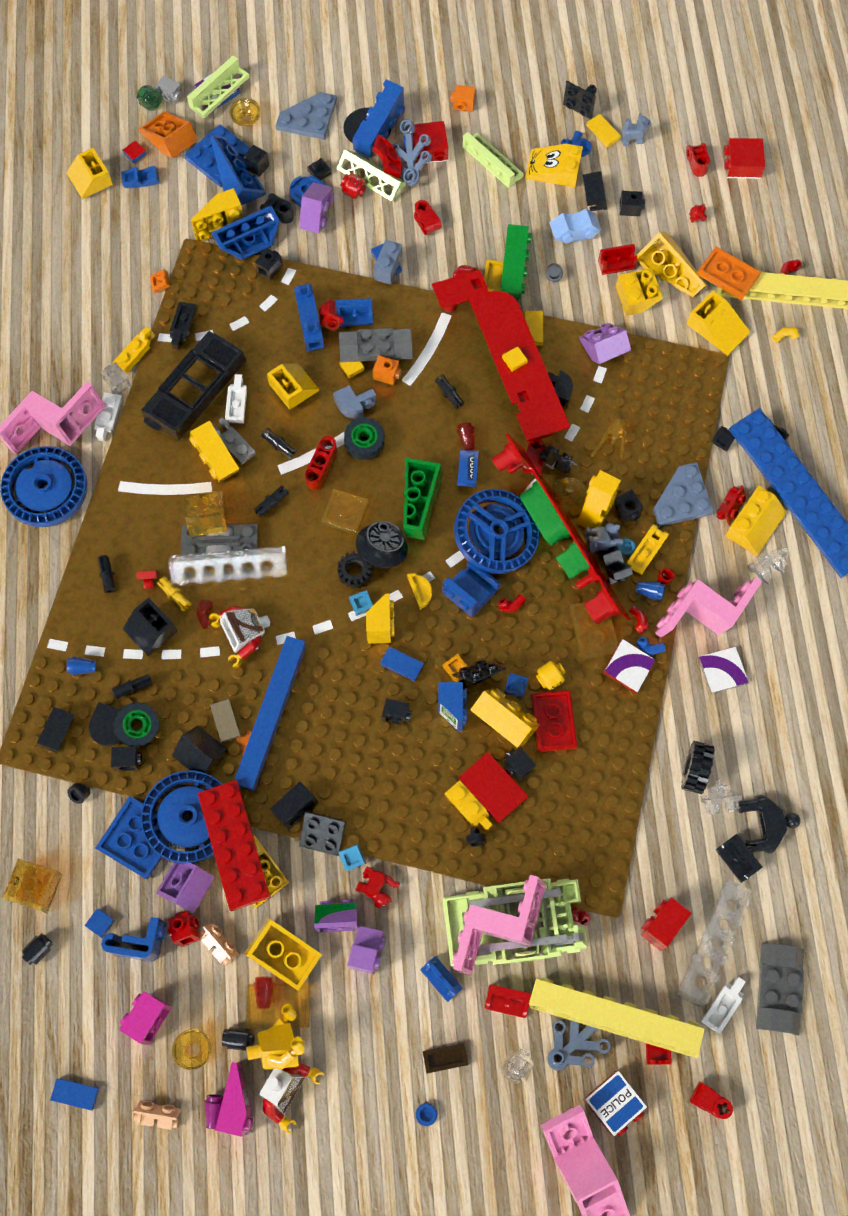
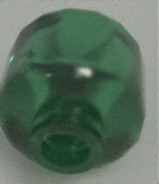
(149, 97)

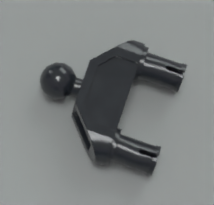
(771, 821)

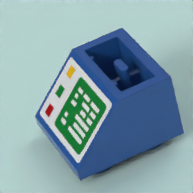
(451, 702)

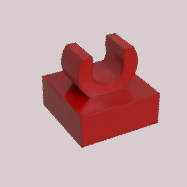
(148, 577)

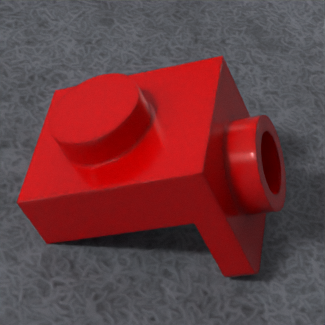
(328, 317)

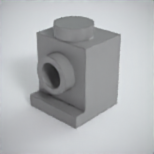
(169, 89)

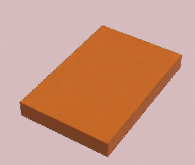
(729, 273)

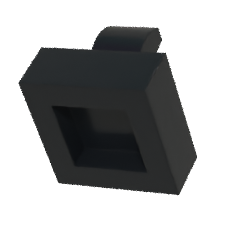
(319, 169)
(723, 438)

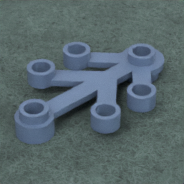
(408, 129)
(577, 1042)

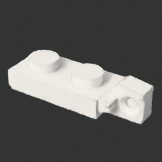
(236, 401)
(107, 418)
(724, 1006)

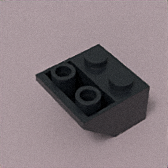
(149, 627)

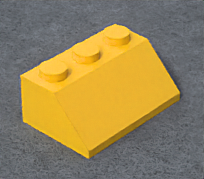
(757, 521)

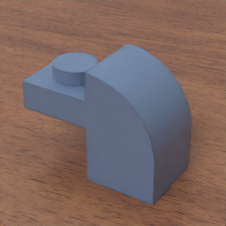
(353, 405)

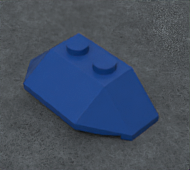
(248, 234)

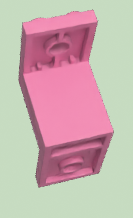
(63, 423)
(707, 606)
(498, 924)
(584, 1165)

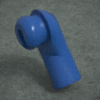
(577, 135)
(649, 649)

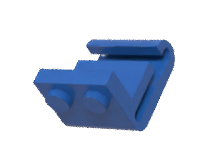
(471, 589)
(156, 933)

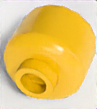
(550, 675)

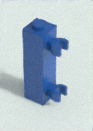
(309, 317)

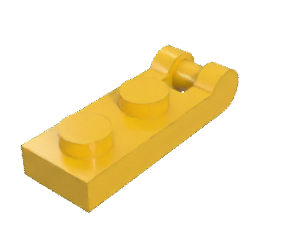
(647, 549)

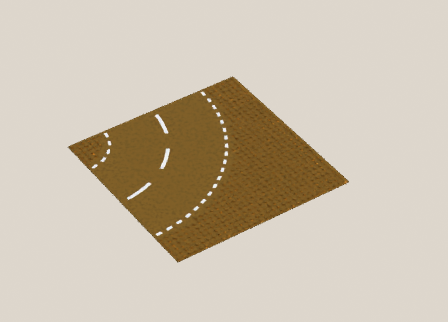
(331, 736)

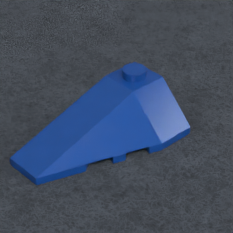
(235, 172)

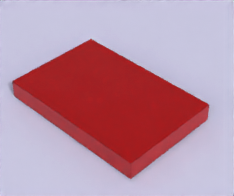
(555, 721)
(493, 787)

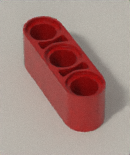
(317, 470)

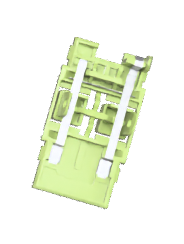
(555, 937)

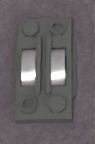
(236, 538)

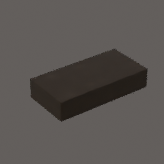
(445, 1058)

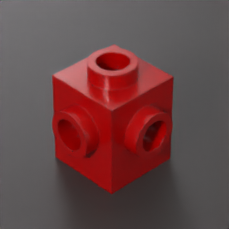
(183, 928)

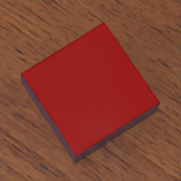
(134, 152)

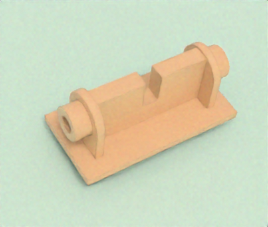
(225, 950)
(147, 1112)

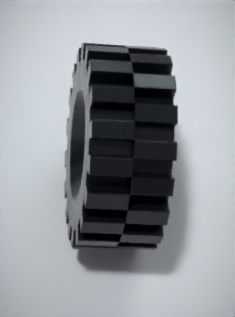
(697, 767)

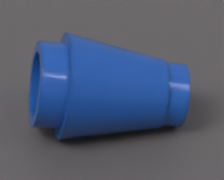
(653, 590)
(80, 665)

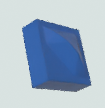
(516, 685)

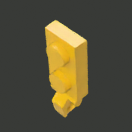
(135, 350)
(468, 806)

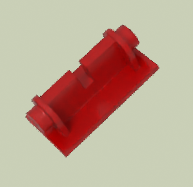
(735, 498)

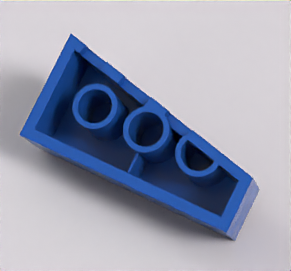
(380, 118)

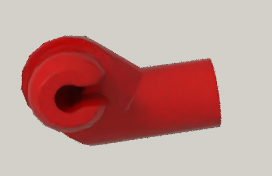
(791, 266)
(511, 606)
(580, 916)

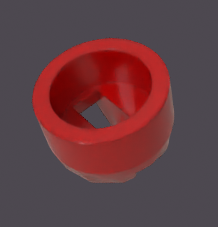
(665, 576)

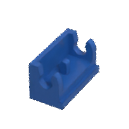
(355, 311)

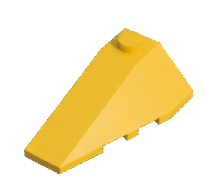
(670, 264)

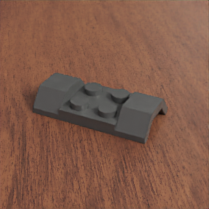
(369, 343)
(780, 988)

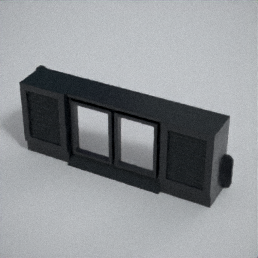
(173, 414)

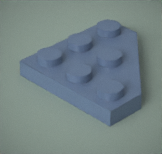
(308, 117)
(683, 497)

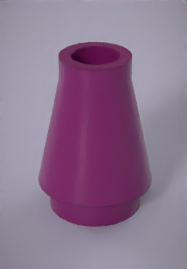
(212, 1109)

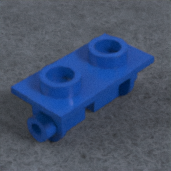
(441, 978)

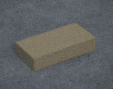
(225, 721)

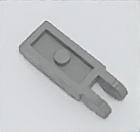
(235, 443)

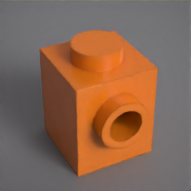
(463, 98)
(386, 370)

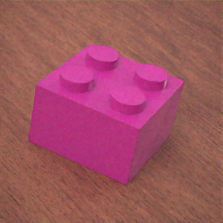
(144, 1018)

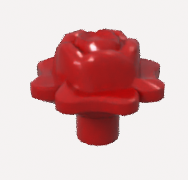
(697, 213)

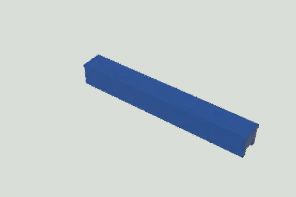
(270, 713)

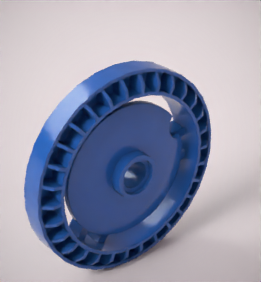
(43, 499)
(486, 540)
(171, 815)

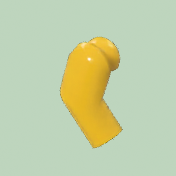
(786, 331)

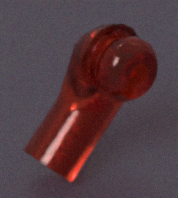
(202, 611)

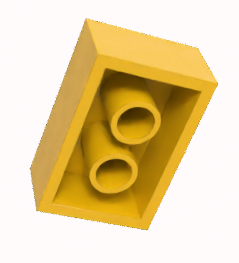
(505, 716)

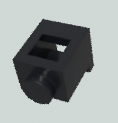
(396, 712)

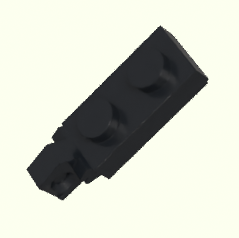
(182, 323)

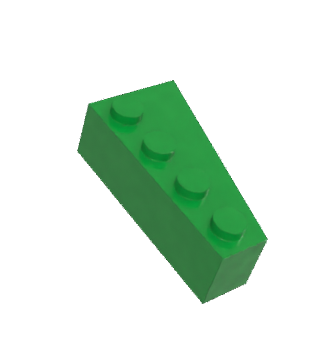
(514, 260)
(420, 495)

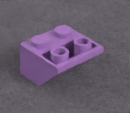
(605, 342)

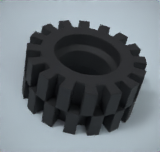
(351, 580)

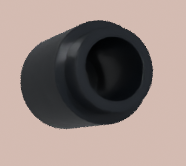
(37, 949)
(237, 1038)

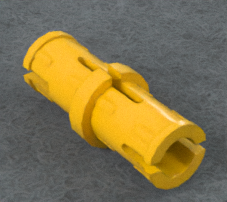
(174, 593)

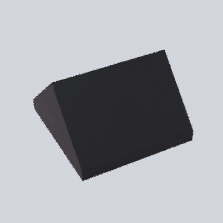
(199, 750)

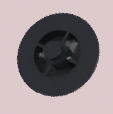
(382, 545)

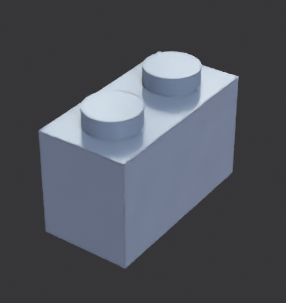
(388, 262)

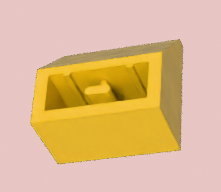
(89, 174)
(638, 291)
(291, 384)
(379, 622)

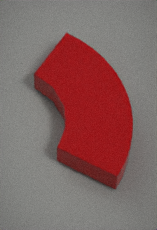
(389, 157)

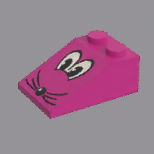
(235, 1107)

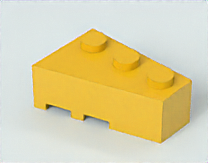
(213, 452)
(599, 500)

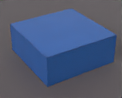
(99, 923)

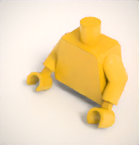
(277, 1044)

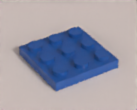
(203, 155)
(126, 841)

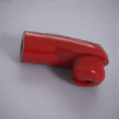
(641, 617)

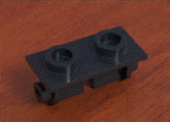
(563, 461)

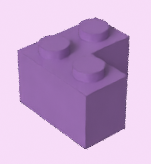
(313, 207)
(366, 950)

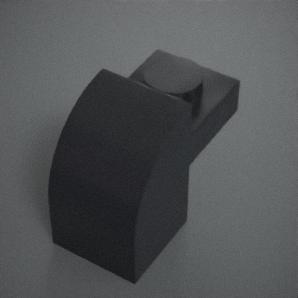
(563, 386)
(613, 565)

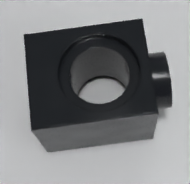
(628, 499)
(126, 758)

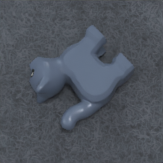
(635, 131)
(601, 537)

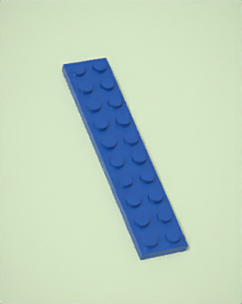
(795, 487)

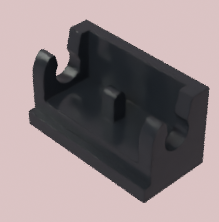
(594, 191)
(55, 730)
(293, 805)
(738, 858)

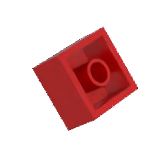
(665, 924)

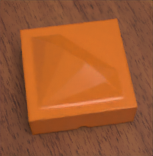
(159, 281)

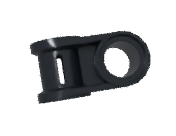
(281, 207)

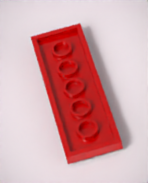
(234, 845)

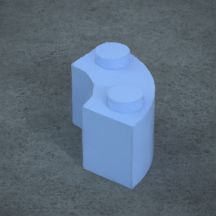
(575, 226)

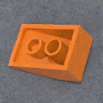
(169, 134)

